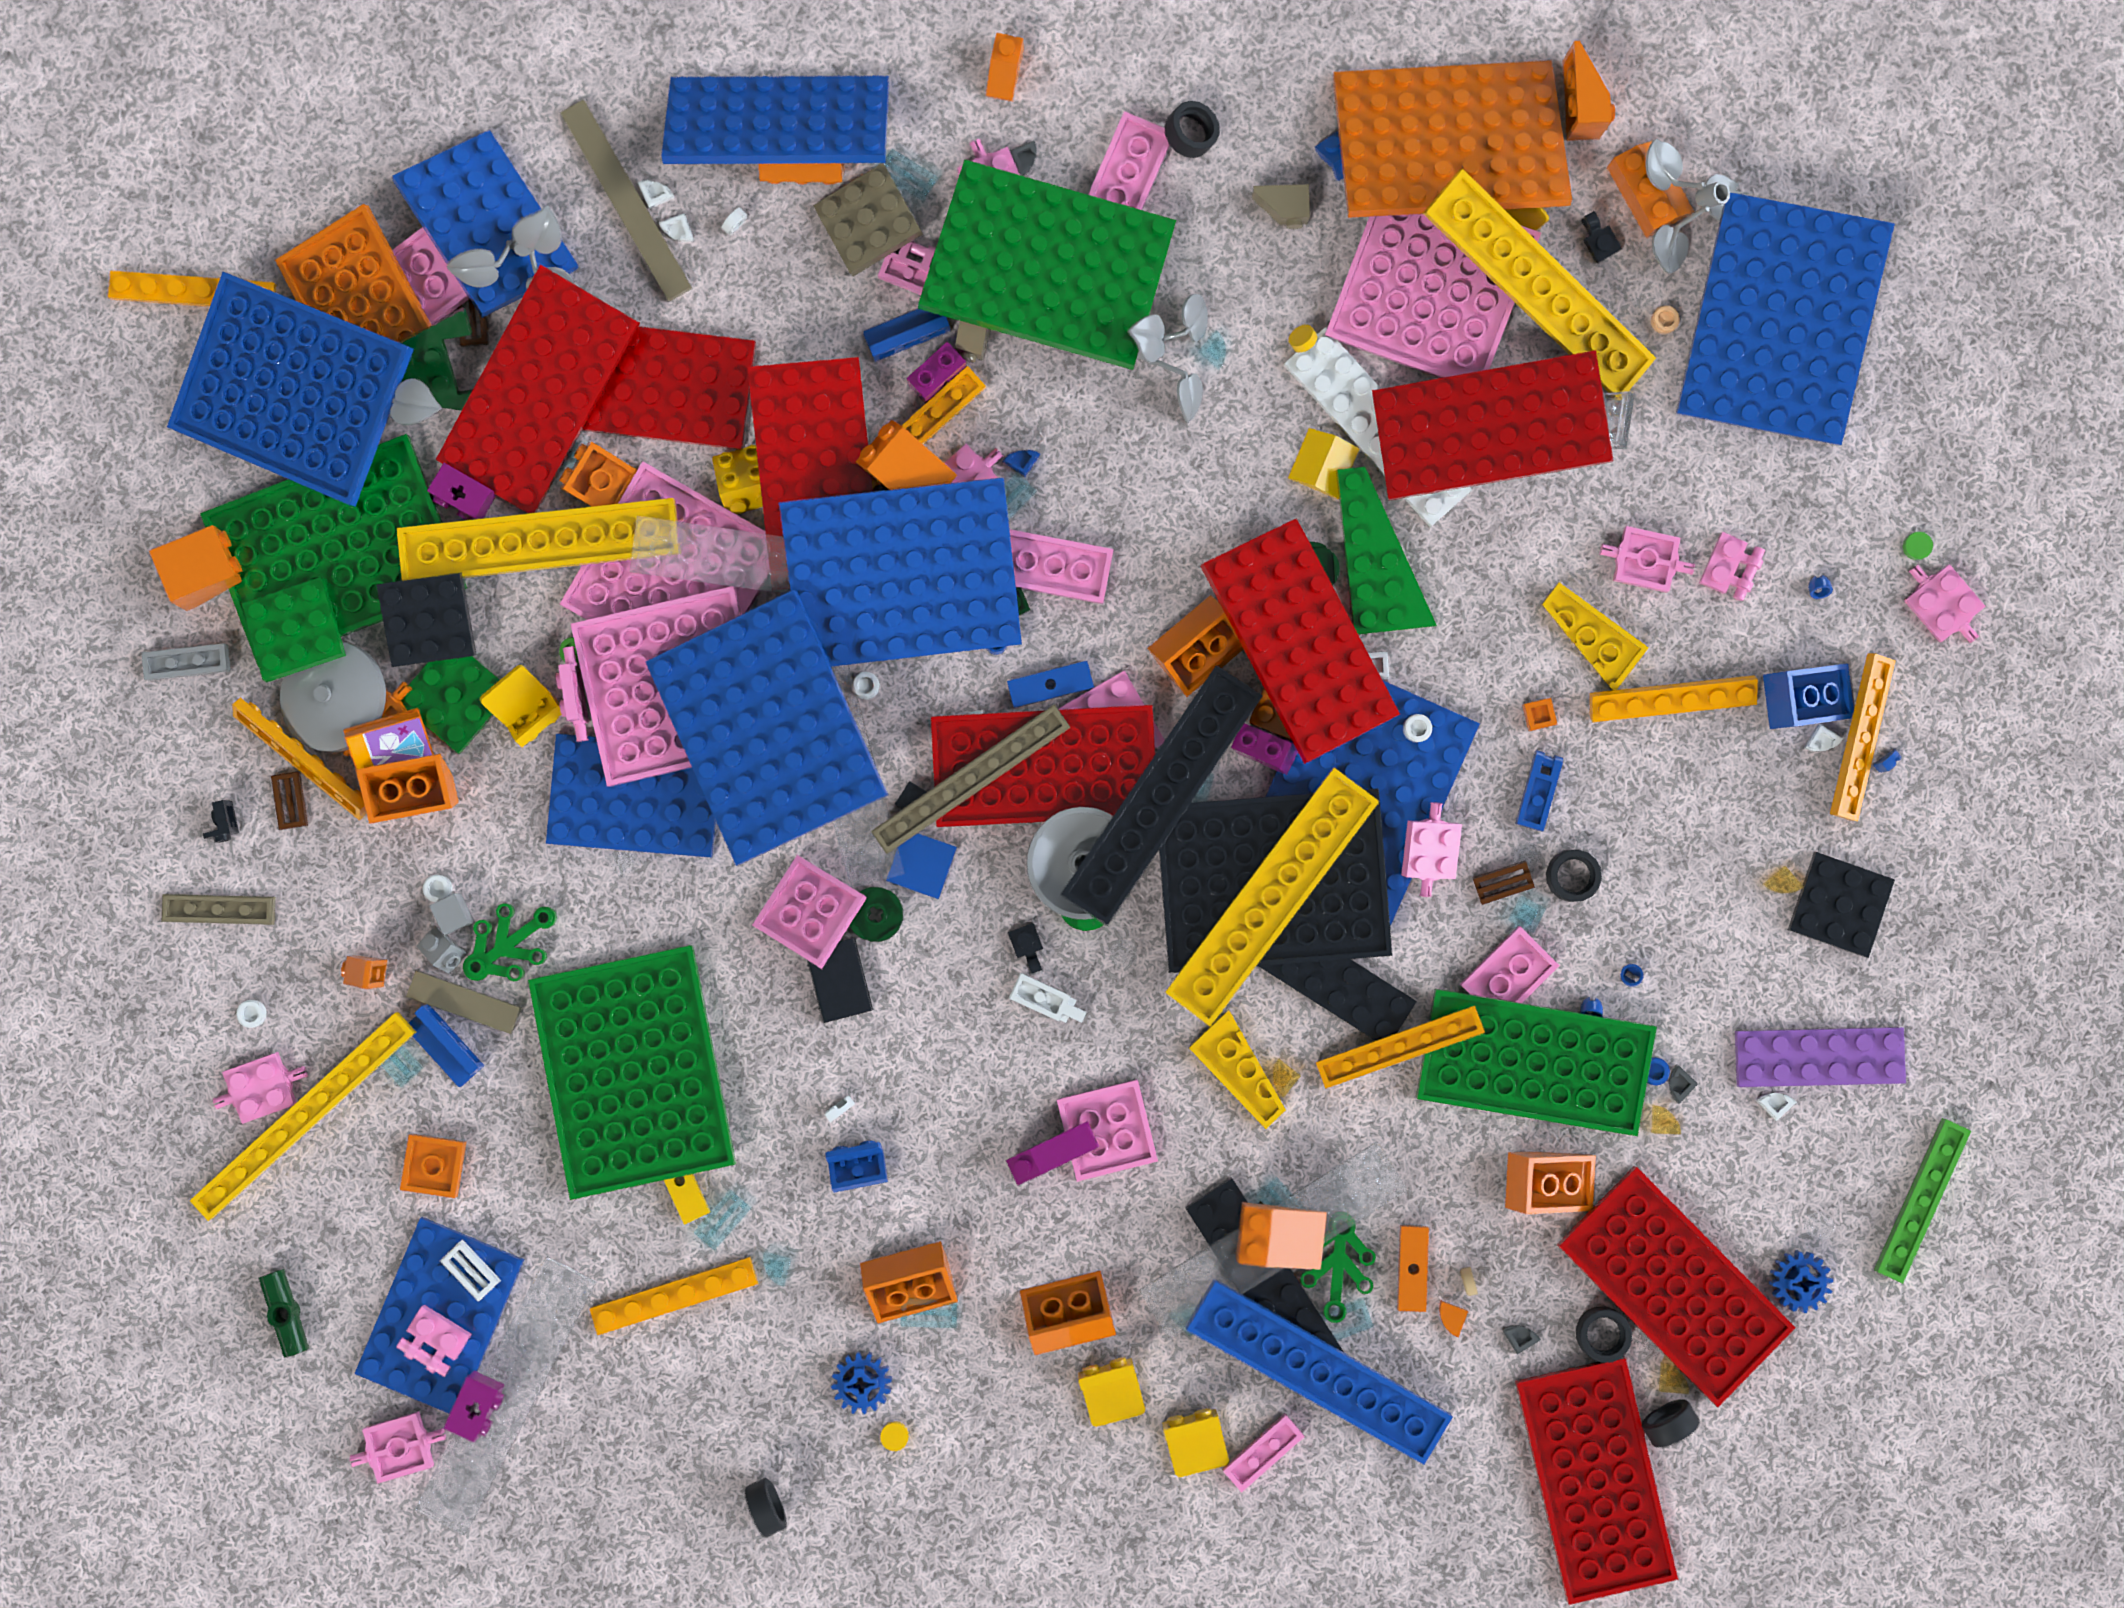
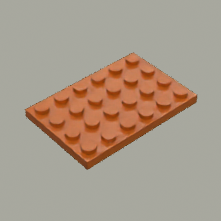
(354, 277)

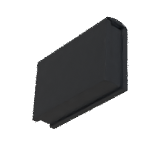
(841, 983)

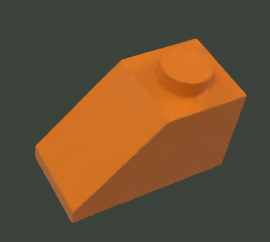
(1004, 66)
(364, 972)

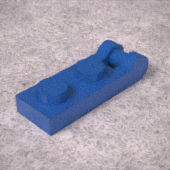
(1539, 791)

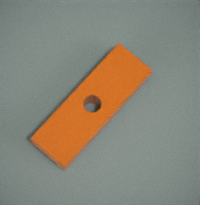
(1413, 1286)

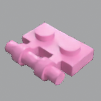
(906, 272)
(1724, 562)
(437, 1332)

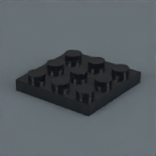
(426, 619)
(1841, 904)

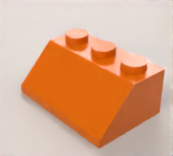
(802, 173)
(1647, 203)
(1196, 646)
(407, 788)
(906, 1275)
(1067, 1313)

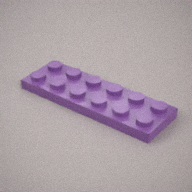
(1820, 1057)

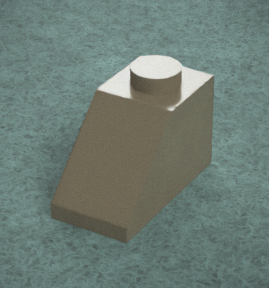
(1284, 203)
(971, 341)

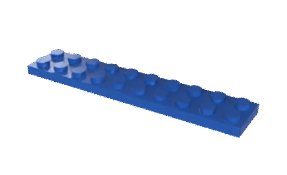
(1318, 1371)

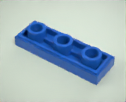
(1068, 680)

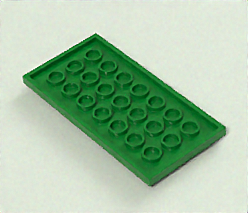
(1542, 1064)

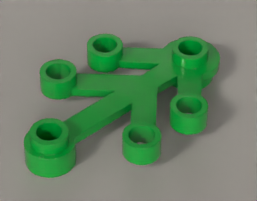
(505, 945)
(1338, 1261)

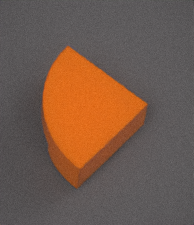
(1452, 1317)

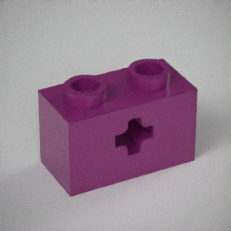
(936, 372)
(449, 482)
(1265, 748)
(463, 1418)

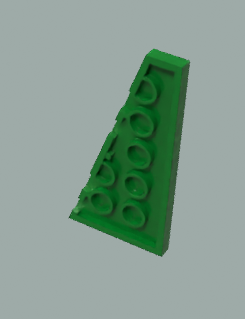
(1378, 573)

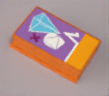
(388, 739)

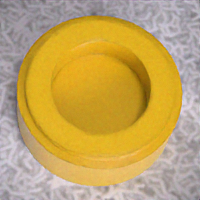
(1302, 338)
(894, 1436)

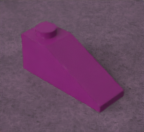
(1052, 1153)

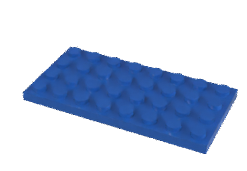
(776, 120)

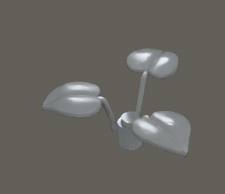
(1663, 169)
(532, 232)
(1150, 336)
(413, 403)

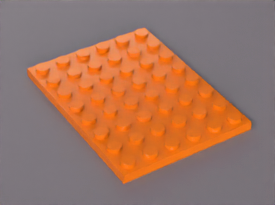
(1420, 125)

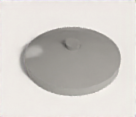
(333, 698)
(1058, 852)

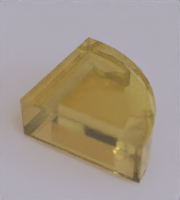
(1783, 882)
(1284, 1077)
(1664, 1122)
(1672, 1380)

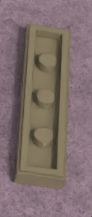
(218, 909)
(463, 1002)

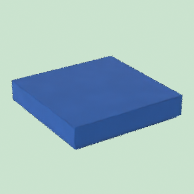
(925, 865)

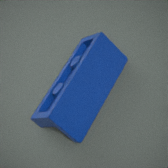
(904, 333)
(444, 1046)

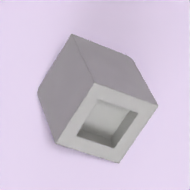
(452, 913)

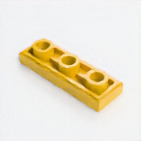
(687, 1198)

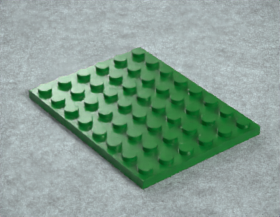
(1046, 264)
(301, 535)
(631, 1072)

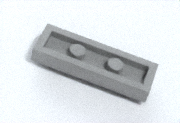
(186, 662)

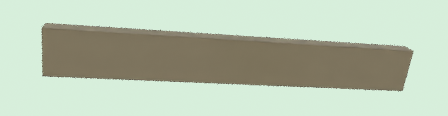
(626, 200)
(970, 779)

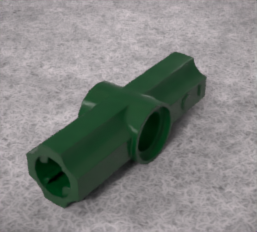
(290, 1330)

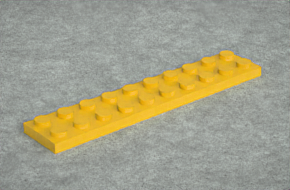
(1537, 281)
(526, 540)
(1271, 897)

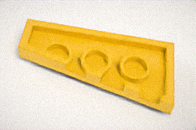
(1599, 639)
(1232, 1061)

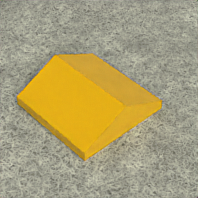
(1320, 459)

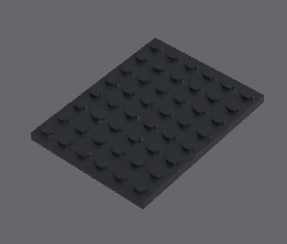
(1223, 845)

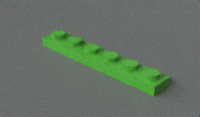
(1922, 1200)

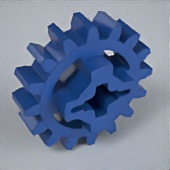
(1804, 1294)
(848, 1384)

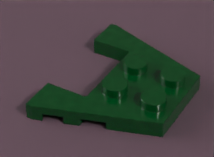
(431, 359)

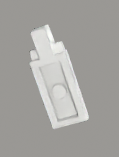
(1045, 999)

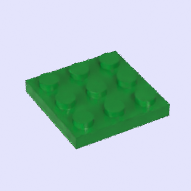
(293, 629)
(450, 699)

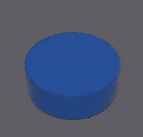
(1658, 1072)

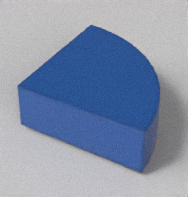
(1021, 461)
(1888, 761)

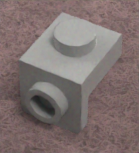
(441, 950)

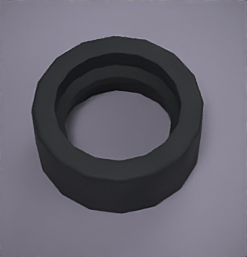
(1179, 141)
(1594, 871)
(1619, 1349)
(1670, 1423)
(765, 1507)

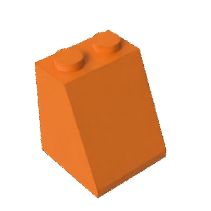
(902, 461)
(196, 567)

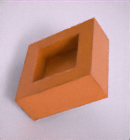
(1539, 714)

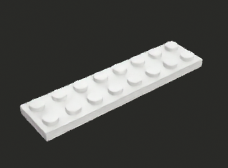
(1347, 397)

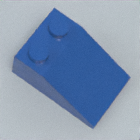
(1808, 696)

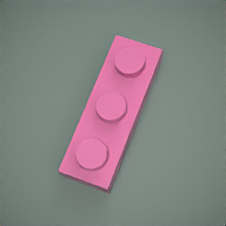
(1263, 1452)

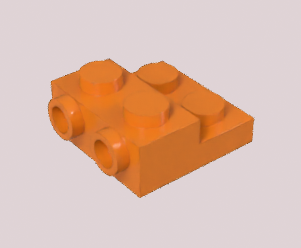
(597, 476)

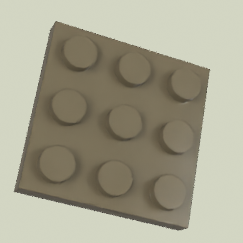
(868, 219)

